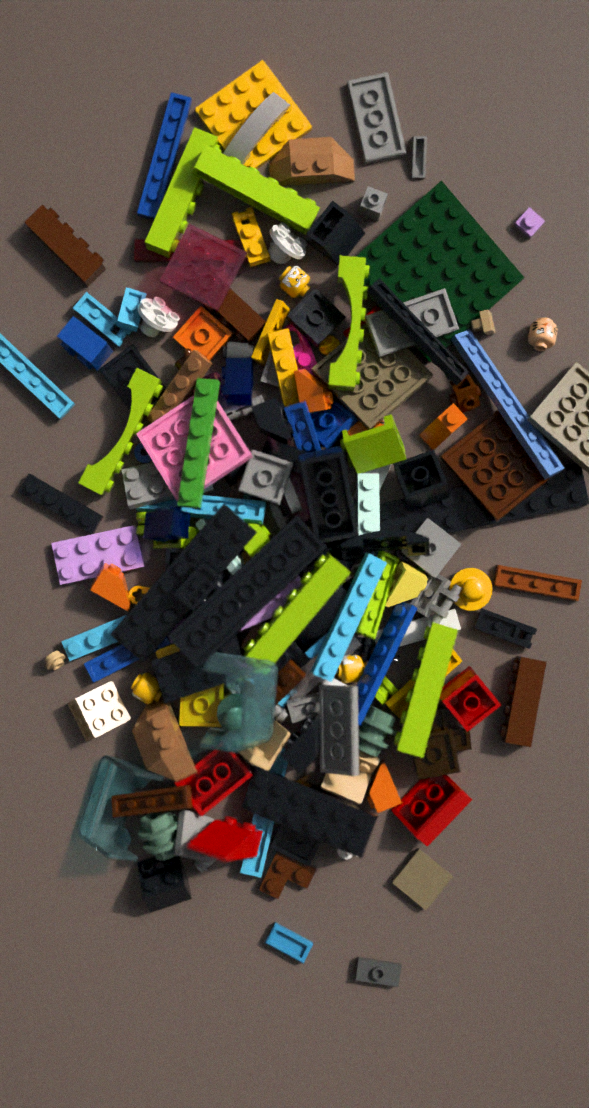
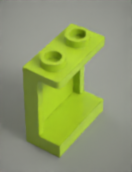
(374, 447)

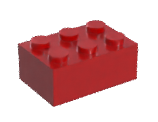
(215, 778)

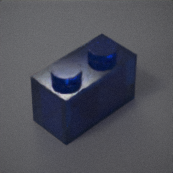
(238, 382)
(167, 524)

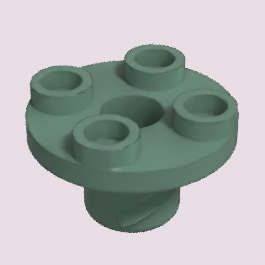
(230, 712)

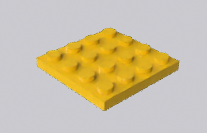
(233, 105)

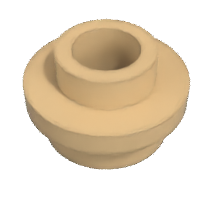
(55, 660)

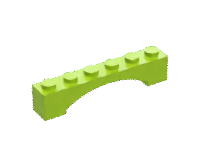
(351, 275)
(100, 475)

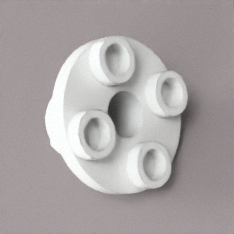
(285, 244)
(156, 317)

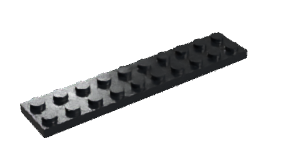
(464, 511)

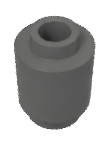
(238, 350)

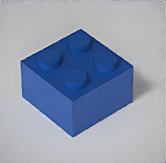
(81, 340)

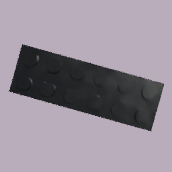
(309, 811)

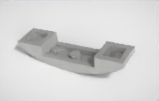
(256, 127)

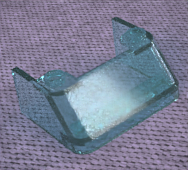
(258, 684)
(97, 824)

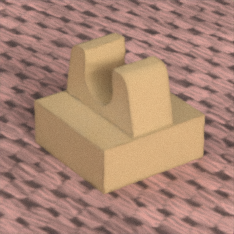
(484, 323)

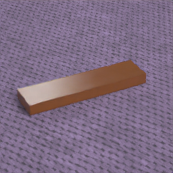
(537, 583)

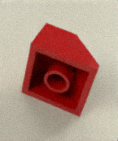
(468, 698)

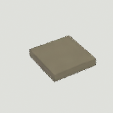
(422, 879)

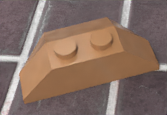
(312, 162)
(162, 742)

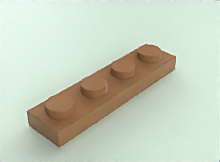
(182, 385)

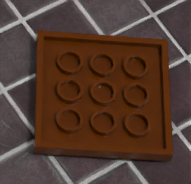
(494, 467)

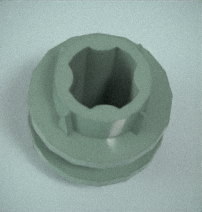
(375, 730)
(159, 833)

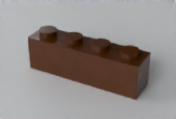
(65, 245)
(240, 317)
(523, 701)

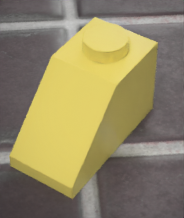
(406, 584)

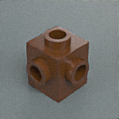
(465, 394)

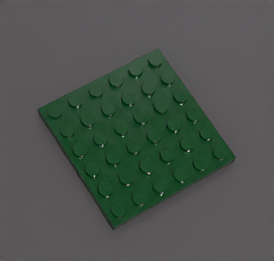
(437, 249)

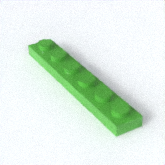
(198, 443)

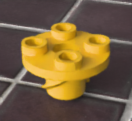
(475, 588)

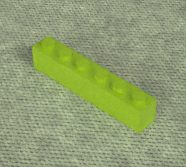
(255, 189)
(179, 197)
(298, 609)
(427, 689)

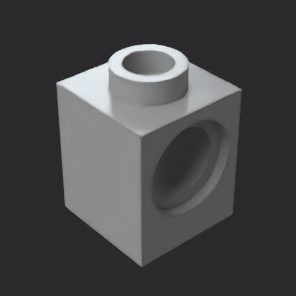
(373, 203)

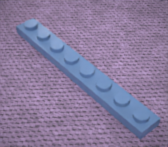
(507, 404)

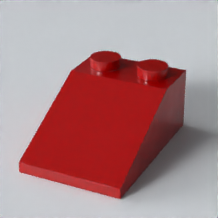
(228, 840)

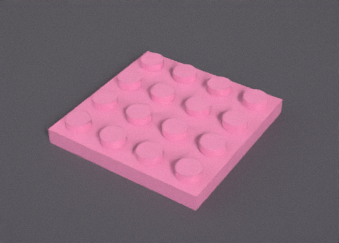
(167, 442)

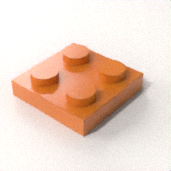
(203, 334)

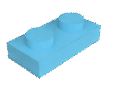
(128, 315)

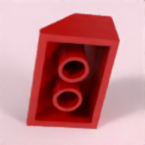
(431, 807)

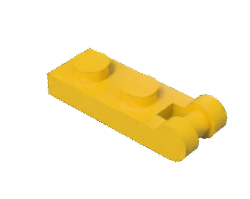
(251, 237)

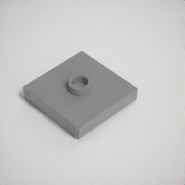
(266, 477)
(441, 548)
(189, 826)

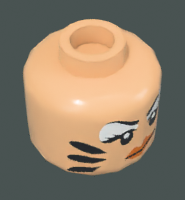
(542, 334)

